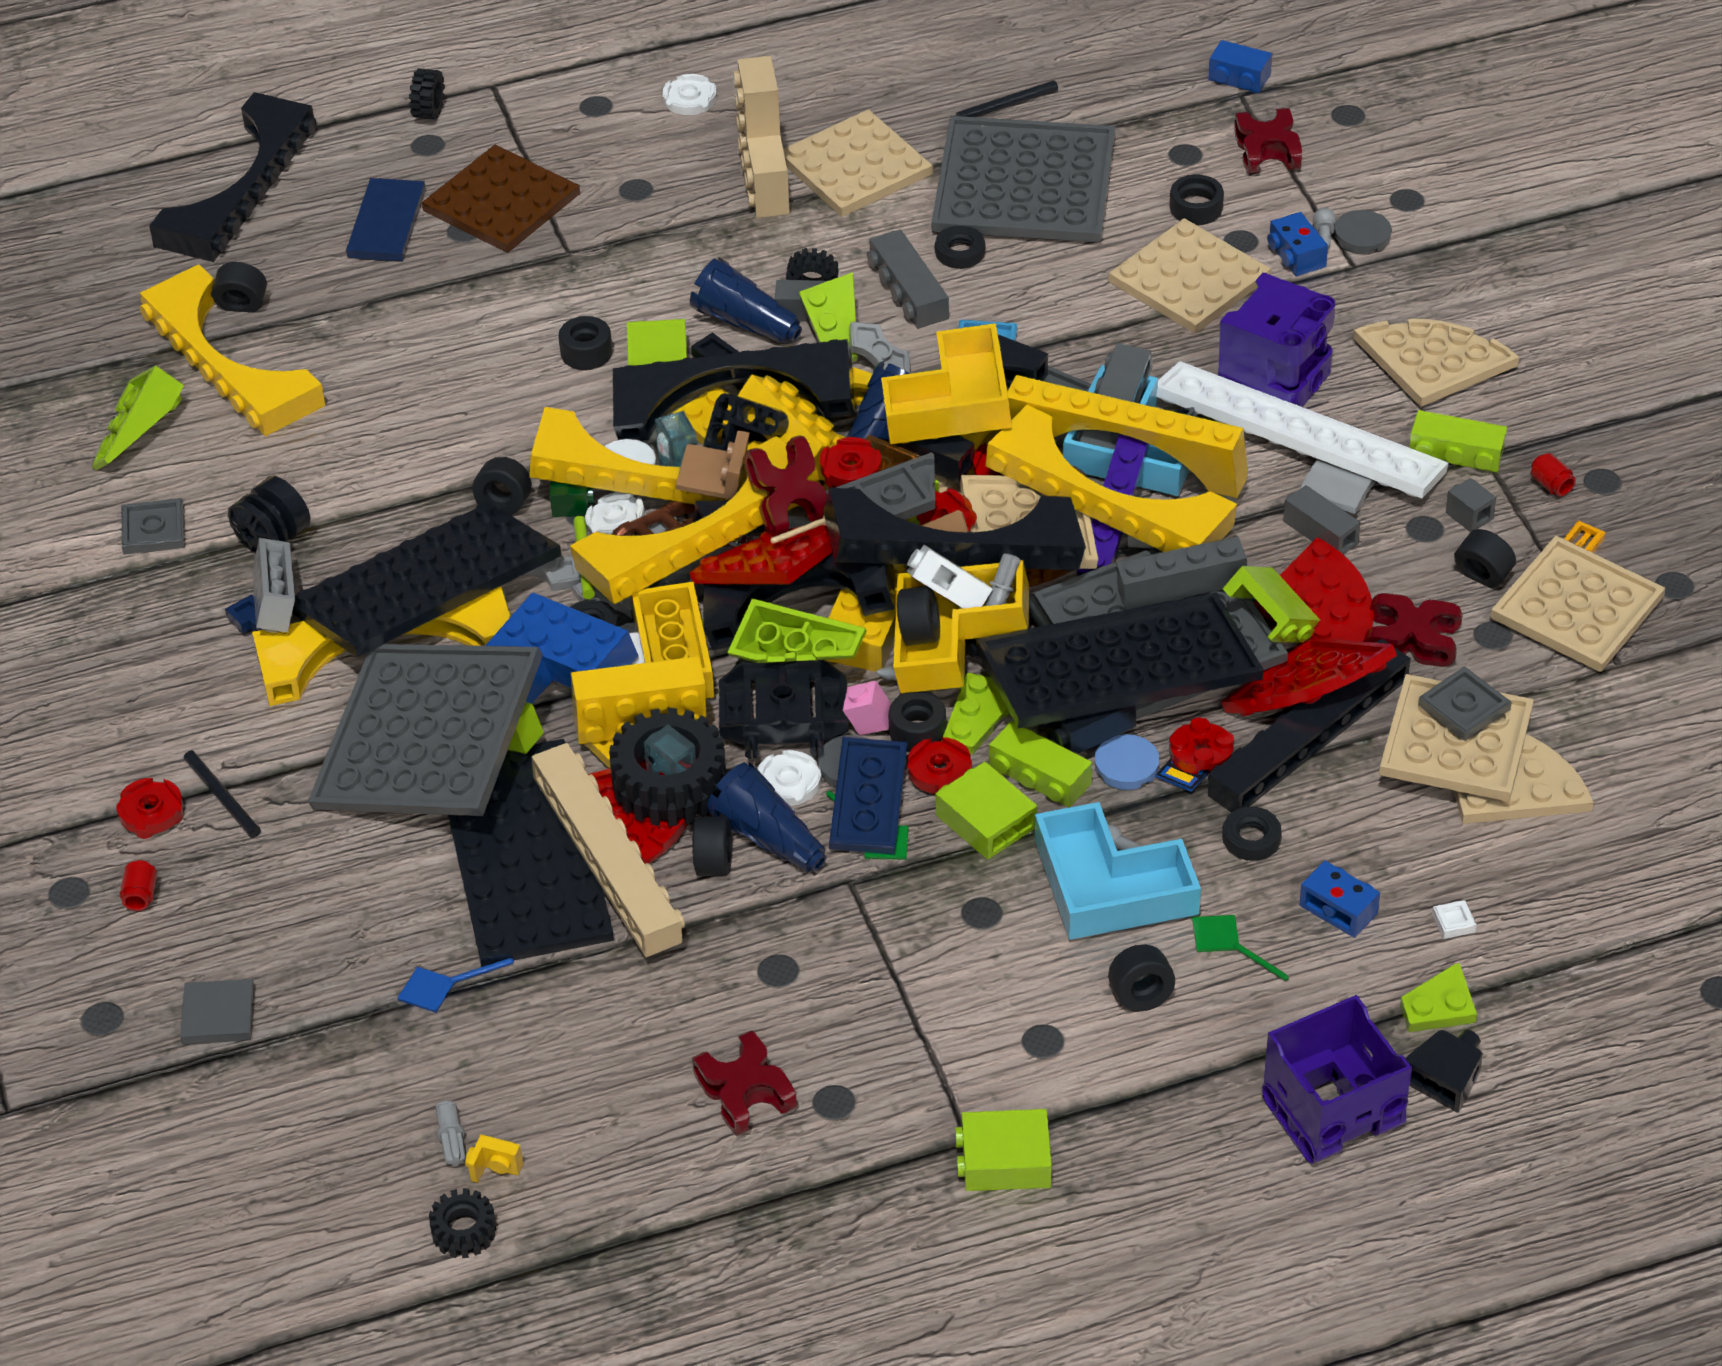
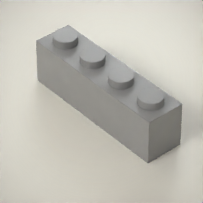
(273, 585)

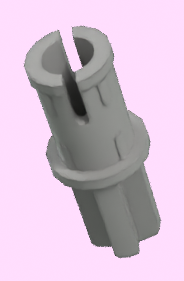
(1003, 580)
(450, 1133)

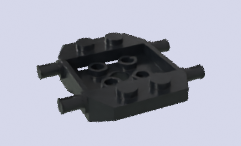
(782, 718)

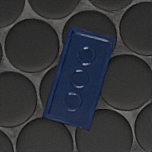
(386, 219)
(868, 796)

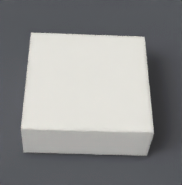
(1454, 919)

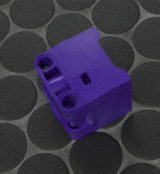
(1278, 340)
(1333, 1048)

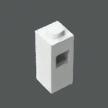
(947, 578)

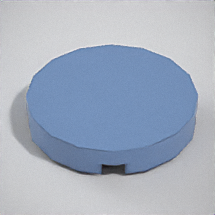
(1127, 761)

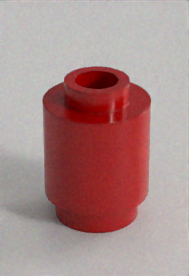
(1552, 474)
(138, 885)

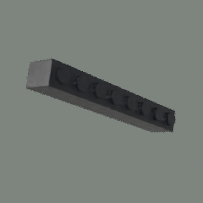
(1299, 736)

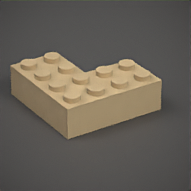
(760, 137)

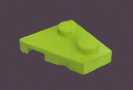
(1439, 1002)

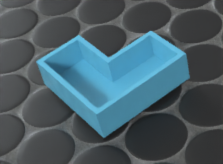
(1160, 470)
(1110, 888)

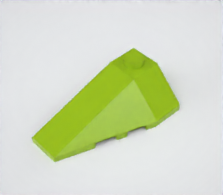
(139, 408)
(786, 635)

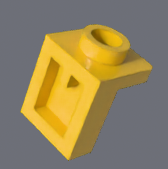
(495, 1154)

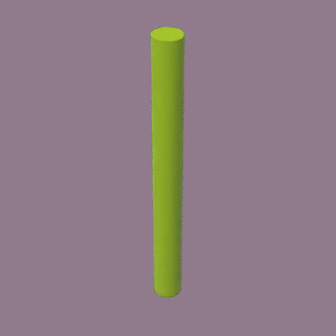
(580, 533)

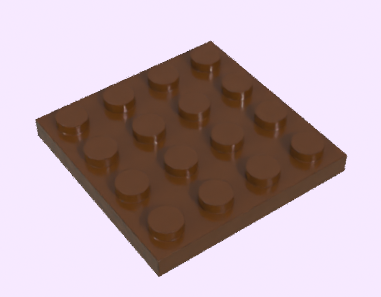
(501, 198)

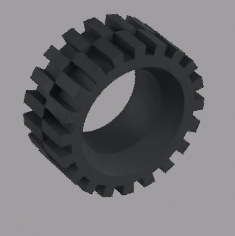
(666, 795)

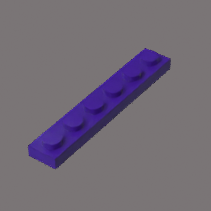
(1123, 478)

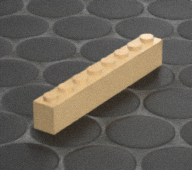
(607, 849)

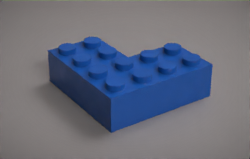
(567, 640)

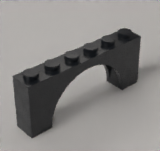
(956, 454)
(727, 603)

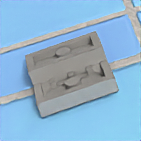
(1338, 485)

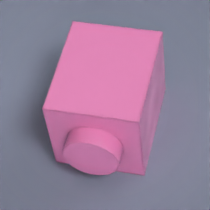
(867, 707)

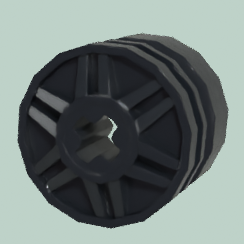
(269, 512)

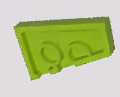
(831, 308)
(976, 712)

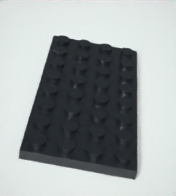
(423, 578)
(1118, 660)
(524, 873)

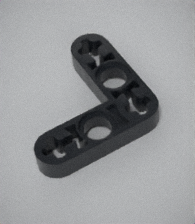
(738, 417)

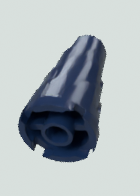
(741, 303)
(871, 413)
(765, 817)

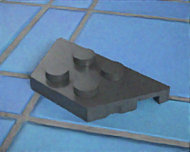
(901, 489)

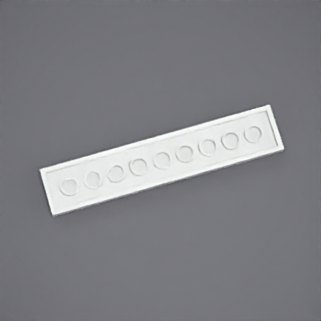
(1301, 429)

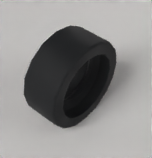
(1196, 186)

